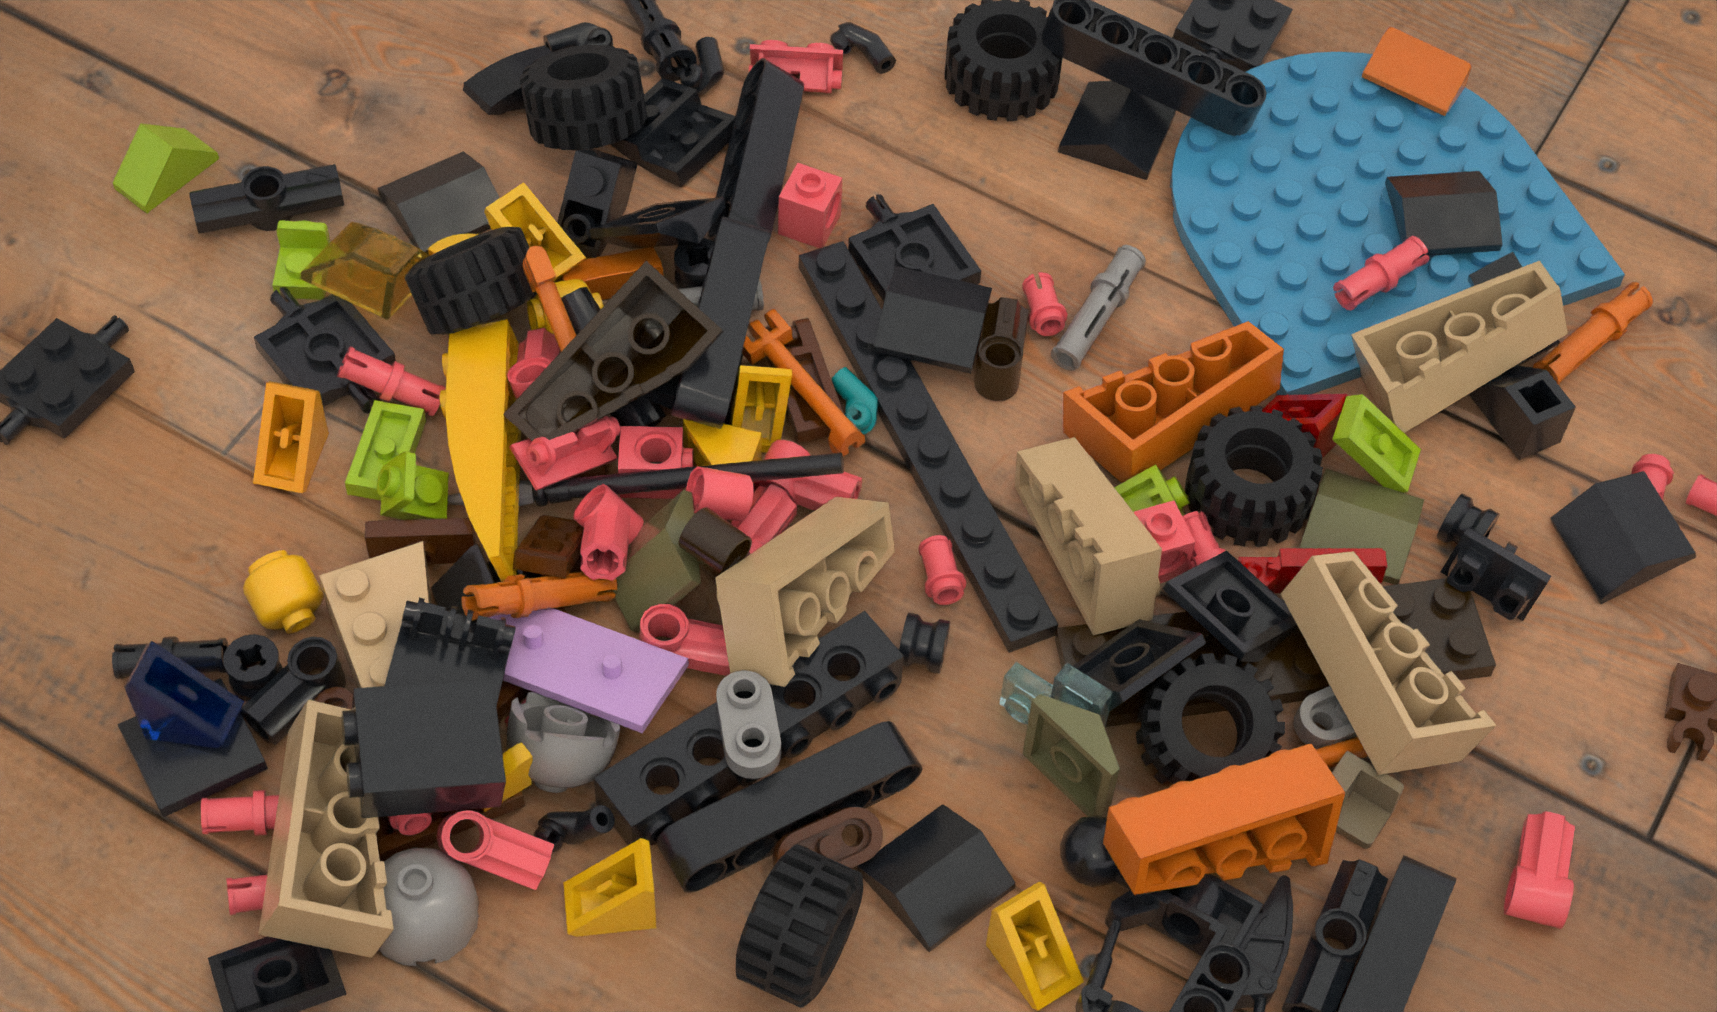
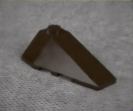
(624, 351)

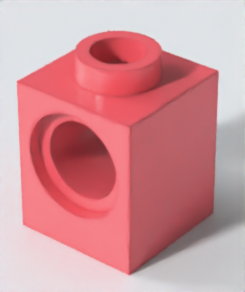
(809, 205)
(644, 445)
(1172, 535)

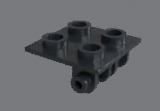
(449, 647)

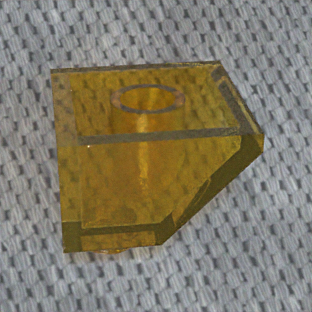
(365, 268)

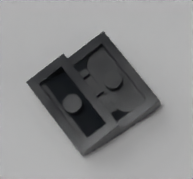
(677, 133)
(186, 772)

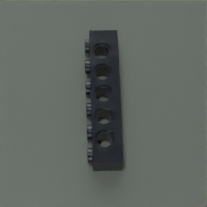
(672, 760)

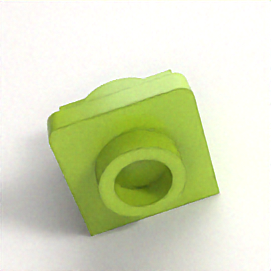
(298, 247)
(1152, 489)
(412, 490)

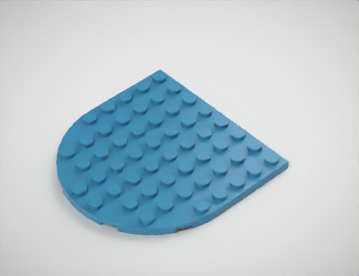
(1307, 203)

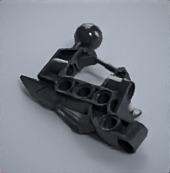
(1204, 917)

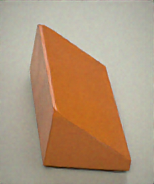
(1417, 71)
(612, 271)

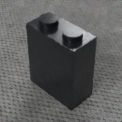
(424, 748)

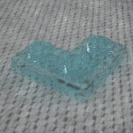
(1069, 686)

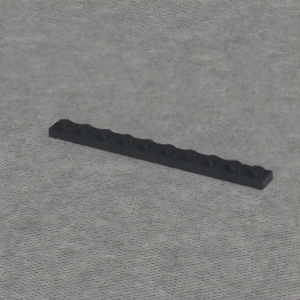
(930, 452)

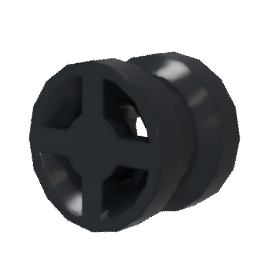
(692, 255)
(1465, 515)
(924, 642)
(247, 649)

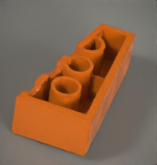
(1162, 407)
(1227, 822)

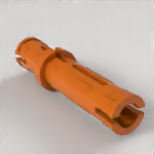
(1605, 324)
(522, 596)

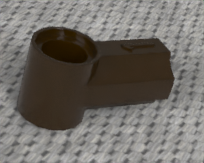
(1001, 349)
(714, 542)

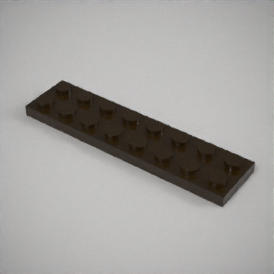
(1434, 607)

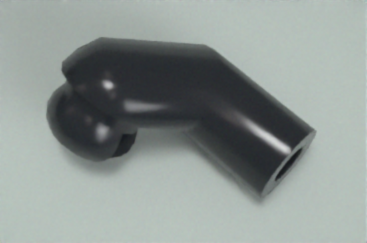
(578, 35)
(866, 41)
(708, 70)
(574, 826)

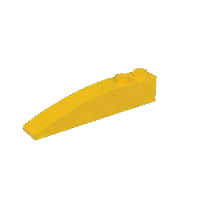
(482, 436)

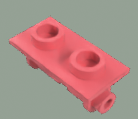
(817, 64)
(567, 455)

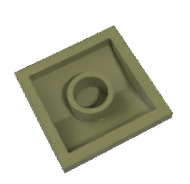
(1363, 515)
(656, 564)
(1072, 753)

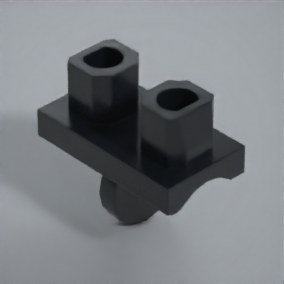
(1495, 574)

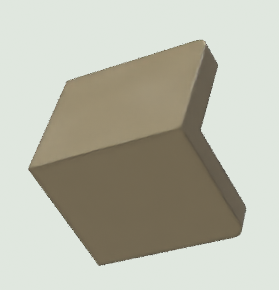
(1367, 799)

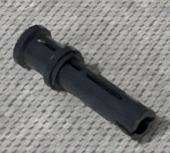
(652, 37)

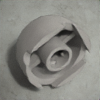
(564, 741)
(430, 906)

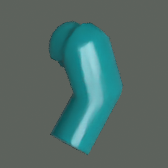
(860, 400)

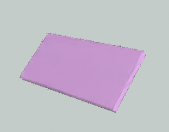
(591, 667)

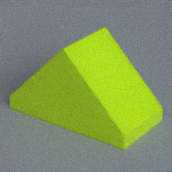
(160, 164)

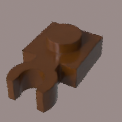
(1694, 706)

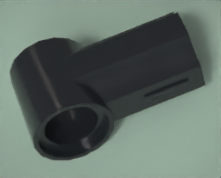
(284, 696)

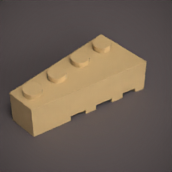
(1458, 343)
(1090, 534)
(798, 583)
(368, 607)
(1379, 668)
(323, 856)

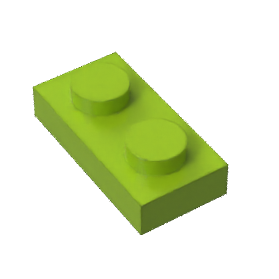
(387, 434)
(1376, 443)

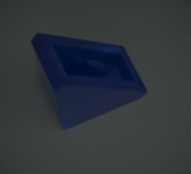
(178, 701)

